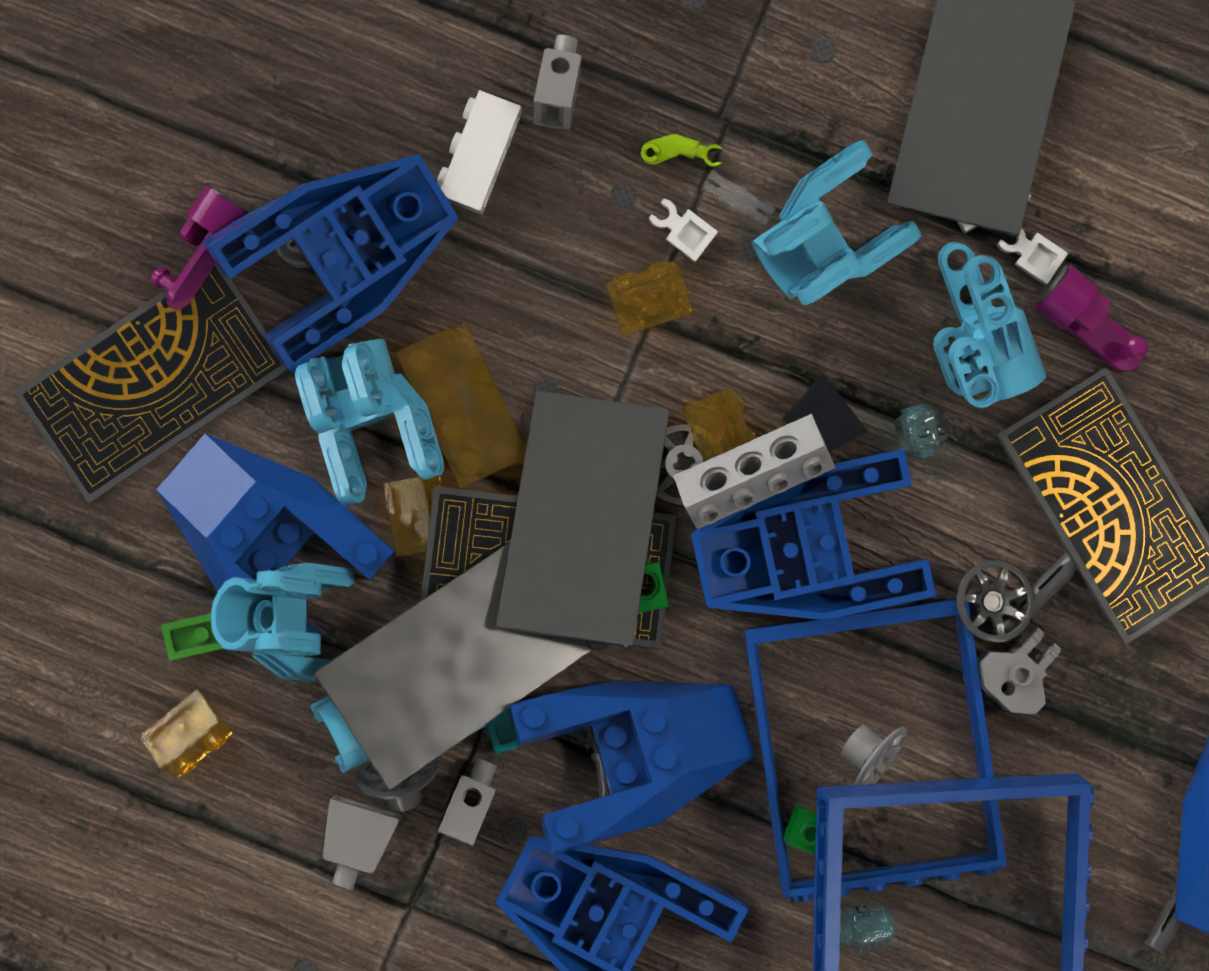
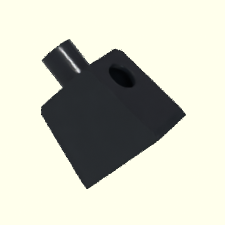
(830, 412)

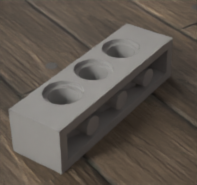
(754, 471)

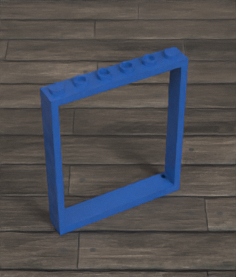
(829, 843)
(908, 873)

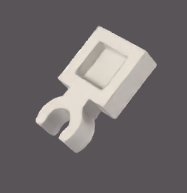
(688, 233)
(1037, 256)

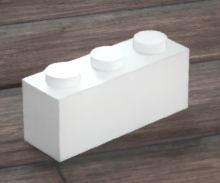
(479, 151)

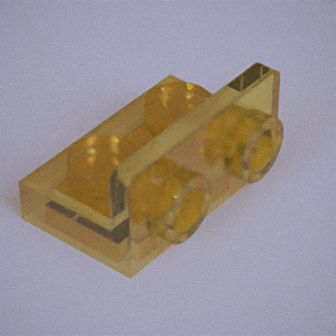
(649, 297)
(718, 423)
(410, 512)
(186, 735)

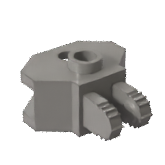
(1020, 672)

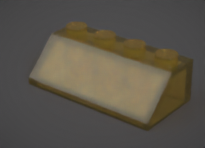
(463, 405)

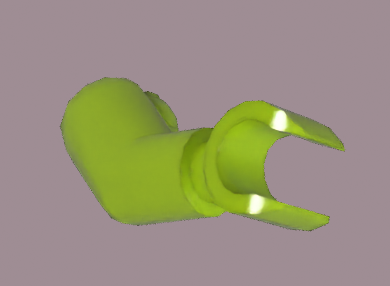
(675, 145)

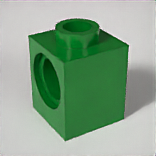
(656, 596)
(802, 829)

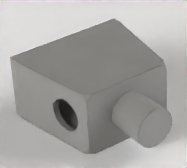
(558, 84)
(463, 821)
(356, 837)

